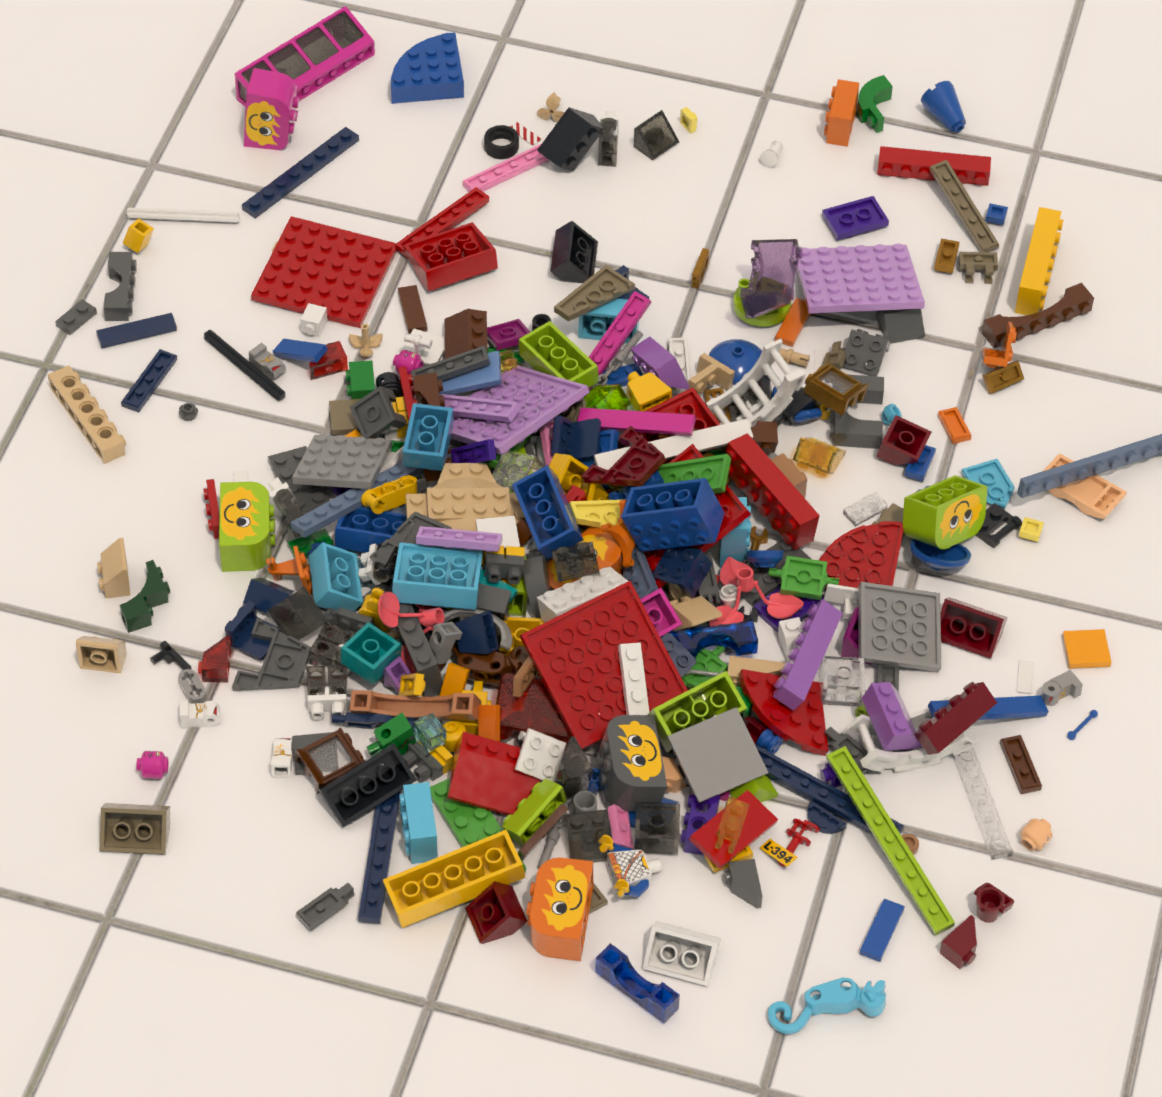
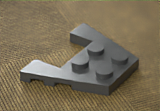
(405, 534)
(283, 663)

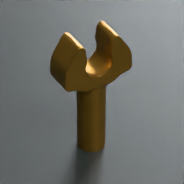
(757, 540)

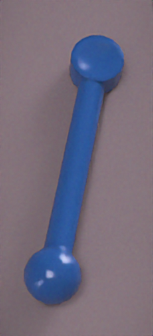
(1072, 734)

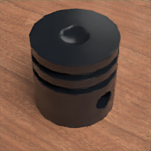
(391, 382)

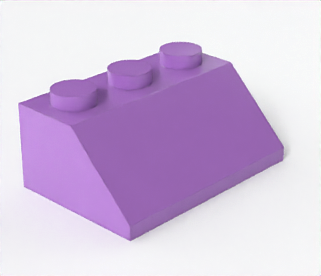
(660, 362)
(890, 717)

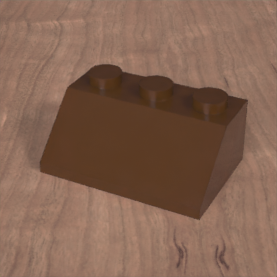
(465, 332)

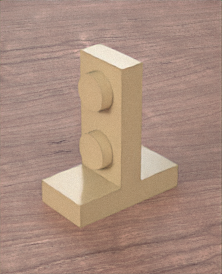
(711, 372)

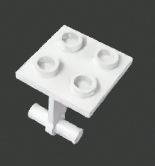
(426, 344)
(539, 755)

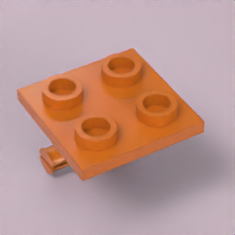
(292, 567)

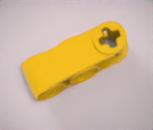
(390, 494)

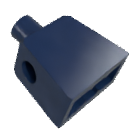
(478, 634)

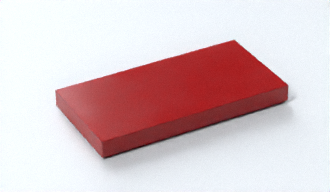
(756, 823)

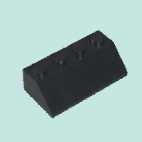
(367, 784)

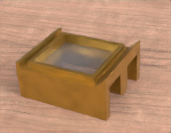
(834, 388)

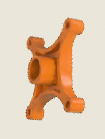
(622, 535)

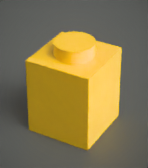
(138, 235)

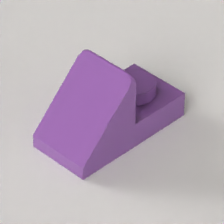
(393, 673)

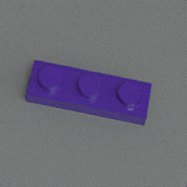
(475, 452)

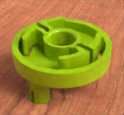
(761, 321)

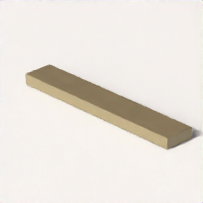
(964, 207)

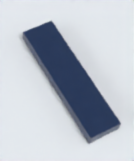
(136, 330)
(149, 380)

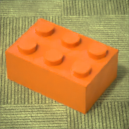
(841, 113)

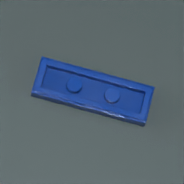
(300, 350)
(882, 930)

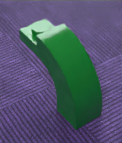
(870, 95)

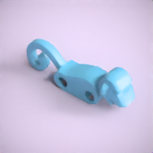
(831, 1000)

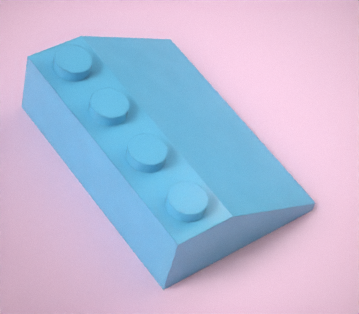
(437, 576)

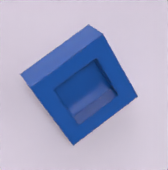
(996, 214)

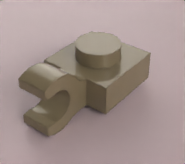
(836, 356)

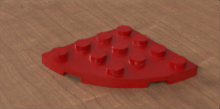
(865, 554)
(801, 726)

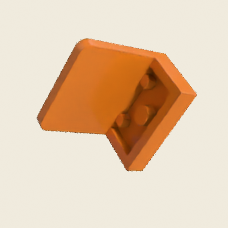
(996, 358)

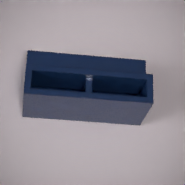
(265, 593)

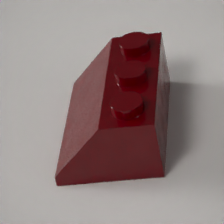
(971, 627)

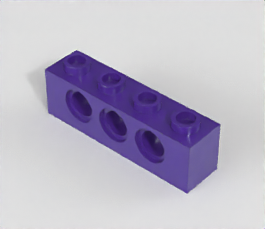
(699, 815)

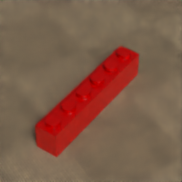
(917, 163)

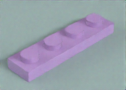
(459, 539)

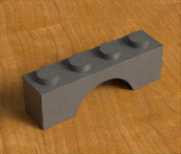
(117, 302)

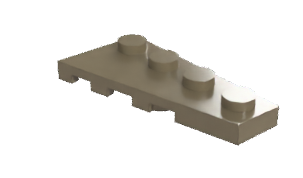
(593, 293)

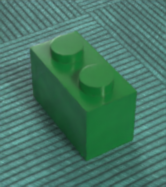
(360, 378)

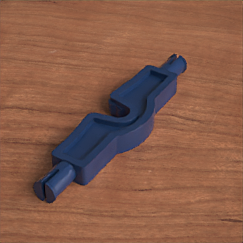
(365, 721)

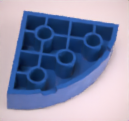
(428, 71)

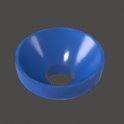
(764, 558)

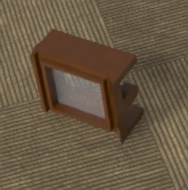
(328, 757)

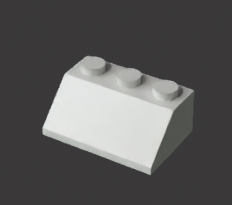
(681, 953)

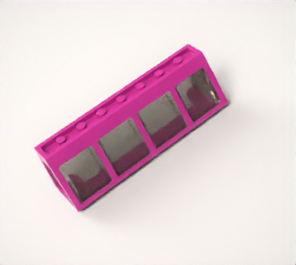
(314, 55)

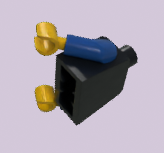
(801, 409)

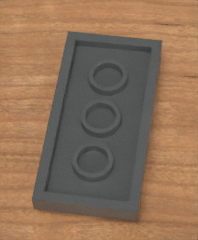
(284, 467)
(770, 583)

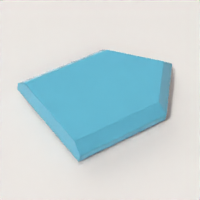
(995, 478)

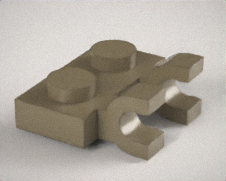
(978, 261)

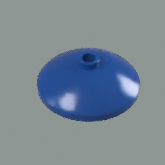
(737, 355)
(940, 558)

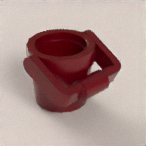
(991, 902)

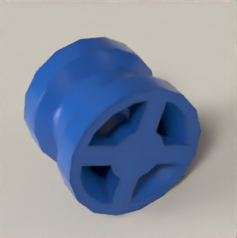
(769, 741)

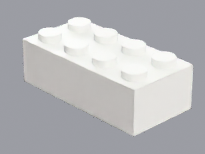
(578, 592)

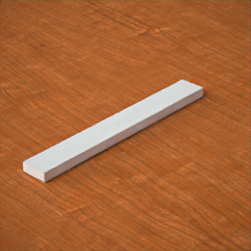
(672, 446)

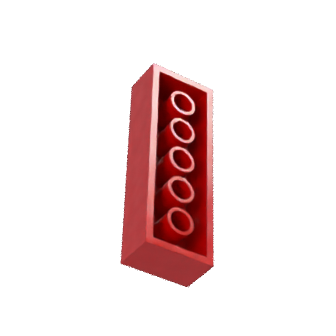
(771, 492)

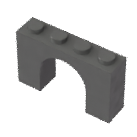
(857, 432)
(422, 657)

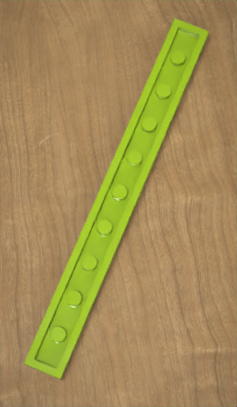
(890, 841)

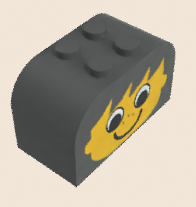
(631, 762)

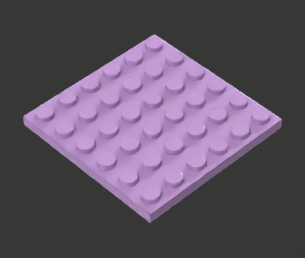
(859, 279)
(540, 401)

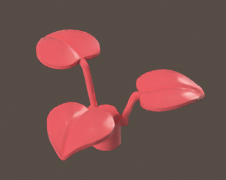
(742, 575)
(389, 612)

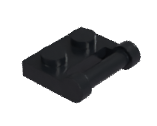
(995, 518)

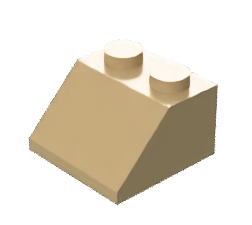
(114, 570)
(694, 611)
(101, 654)

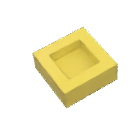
(688, 120)
(1031, 529)

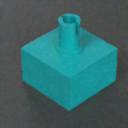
(369, 652)

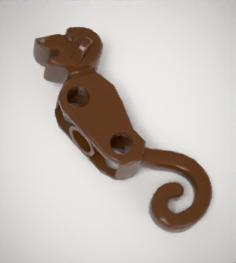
(488, 665)

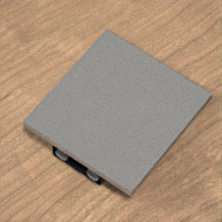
(717, 755)

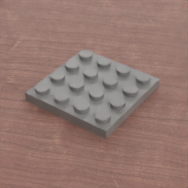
(342, 461)
(899, 626)

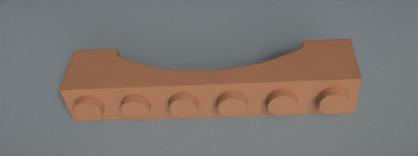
(449, 707)

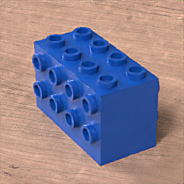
(673, 515)

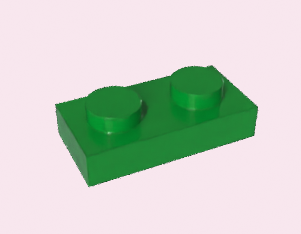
(304, 544)

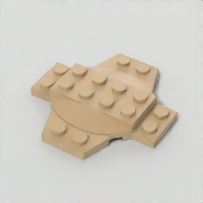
(464, 495)

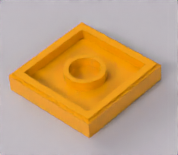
(1086, 648)

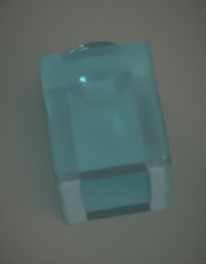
(430, 732)

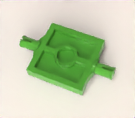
(803, 577)
(705, 661)

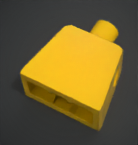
(646, 391)

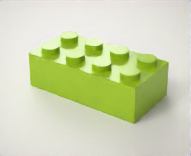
(556, 355)

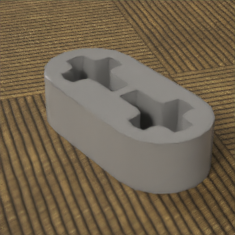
(196, 685)

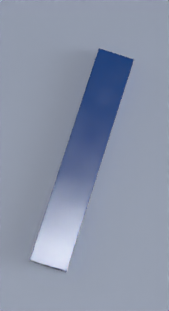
(1006, 707)

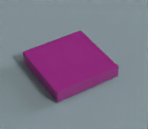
(506, 334)

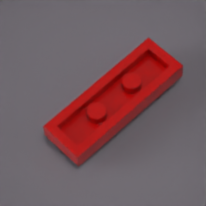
(212, 508)

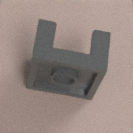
(376, 414)

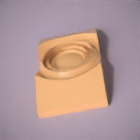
(1091, 495)

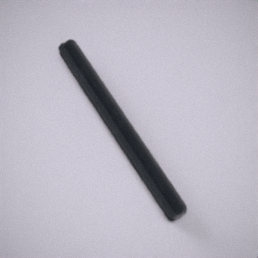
(246, 366)

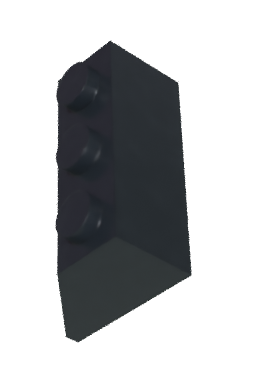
(571, 138)
(573, 254)

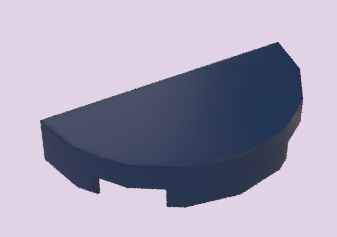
(824, 819)

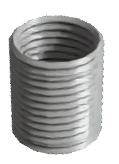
(584, 799)

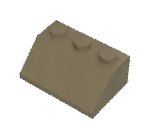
(134, 828)

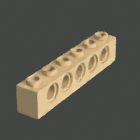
(86, 414)

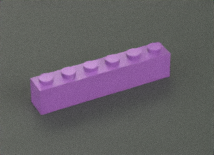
(807, 654)

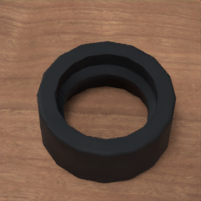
(500, 132)

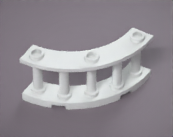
(771, 408)
(912, 759)

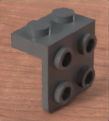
(865, 352)

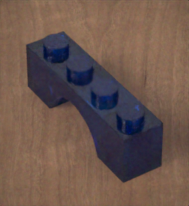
(737, 637)
(655, 998)

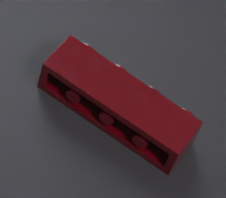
(955, 718)

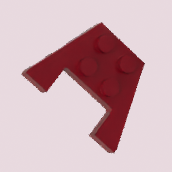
(633, 467)

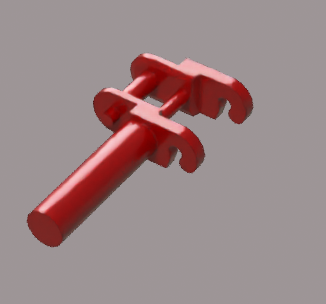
(797, 838)

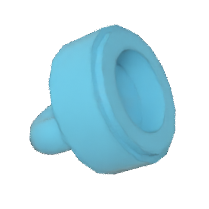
(889, 412)

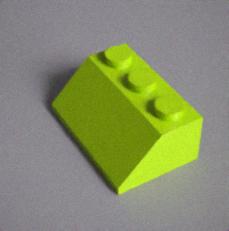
(534, 811)

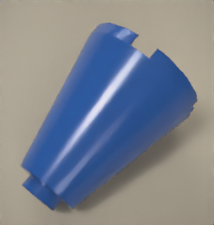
(945, 106)

